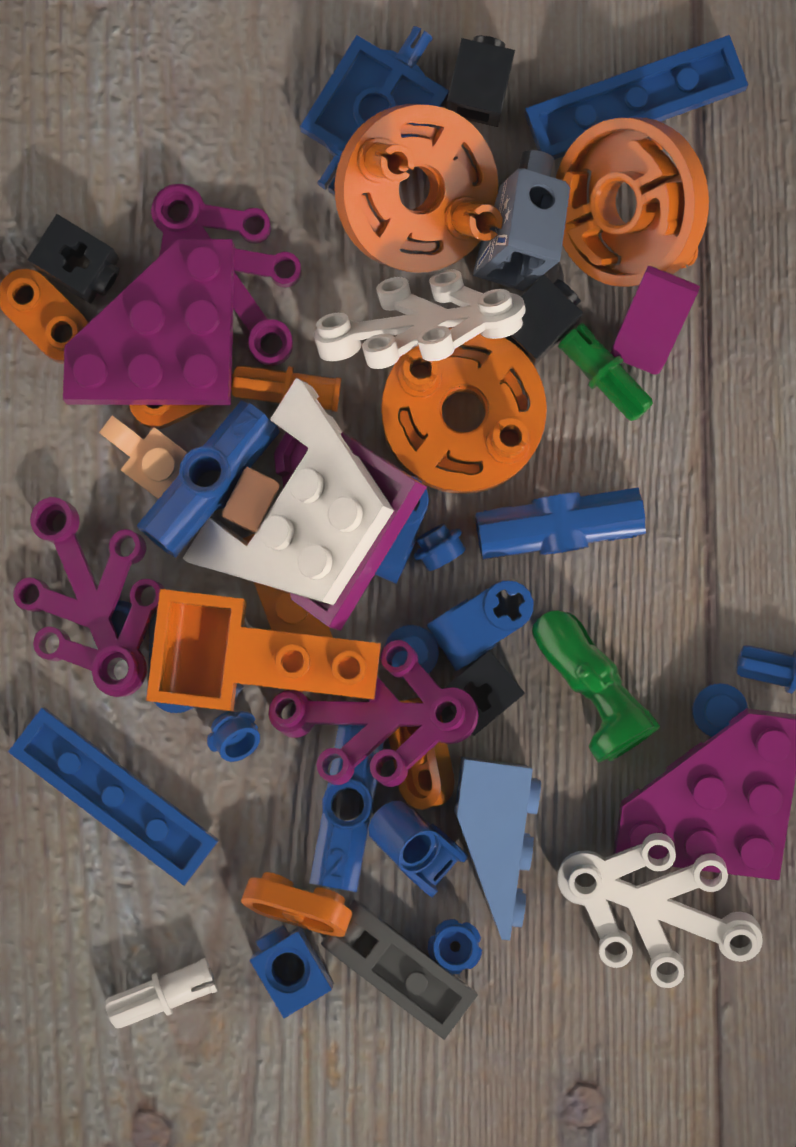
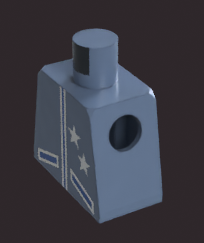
(532, 225)

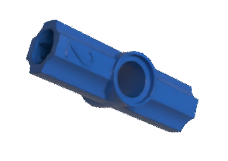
(187, 506)
(560, 523)
(341, 842)

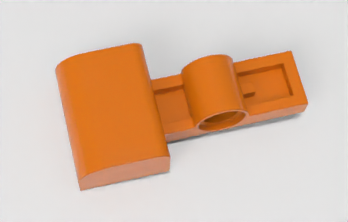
(207, 650)

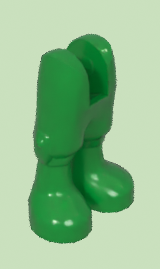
(596, 677)

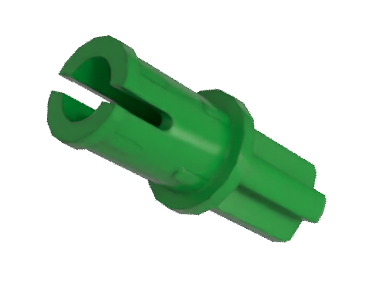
(605, 372)

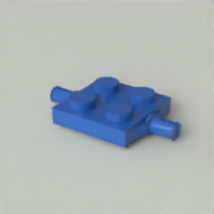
(364, 85)

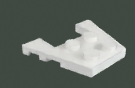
(318, 521)

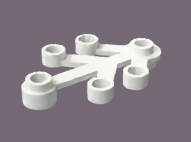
(425, 323)
(652, 903)

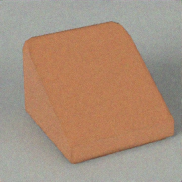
(250, 500)

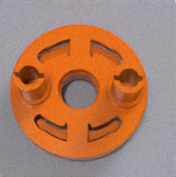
(454, 209)
(657, 233)
(502, 440)

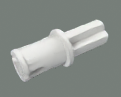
(161, 994)

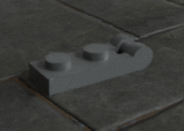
(403, 972)

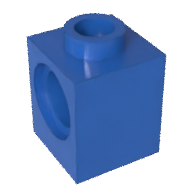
(295, 994)

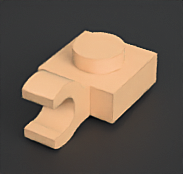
(152, 460)

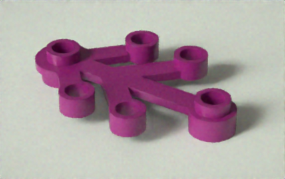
(245, 261)
(93, 603)
(381, 720)

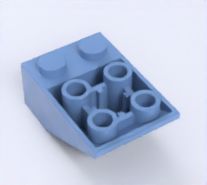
(492, 818)

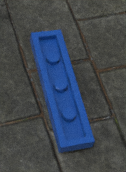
(649, 92)
(113, 796)

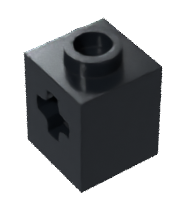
(480, 79)
(66, 239)
(547, 319)
(502, 687)

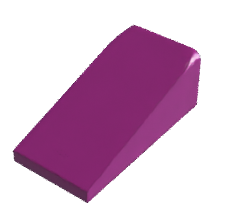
(654, 320)

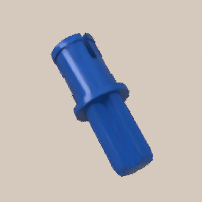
(768, 666)

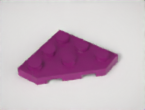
(161, 335)
(400, 491)
(722, 798)

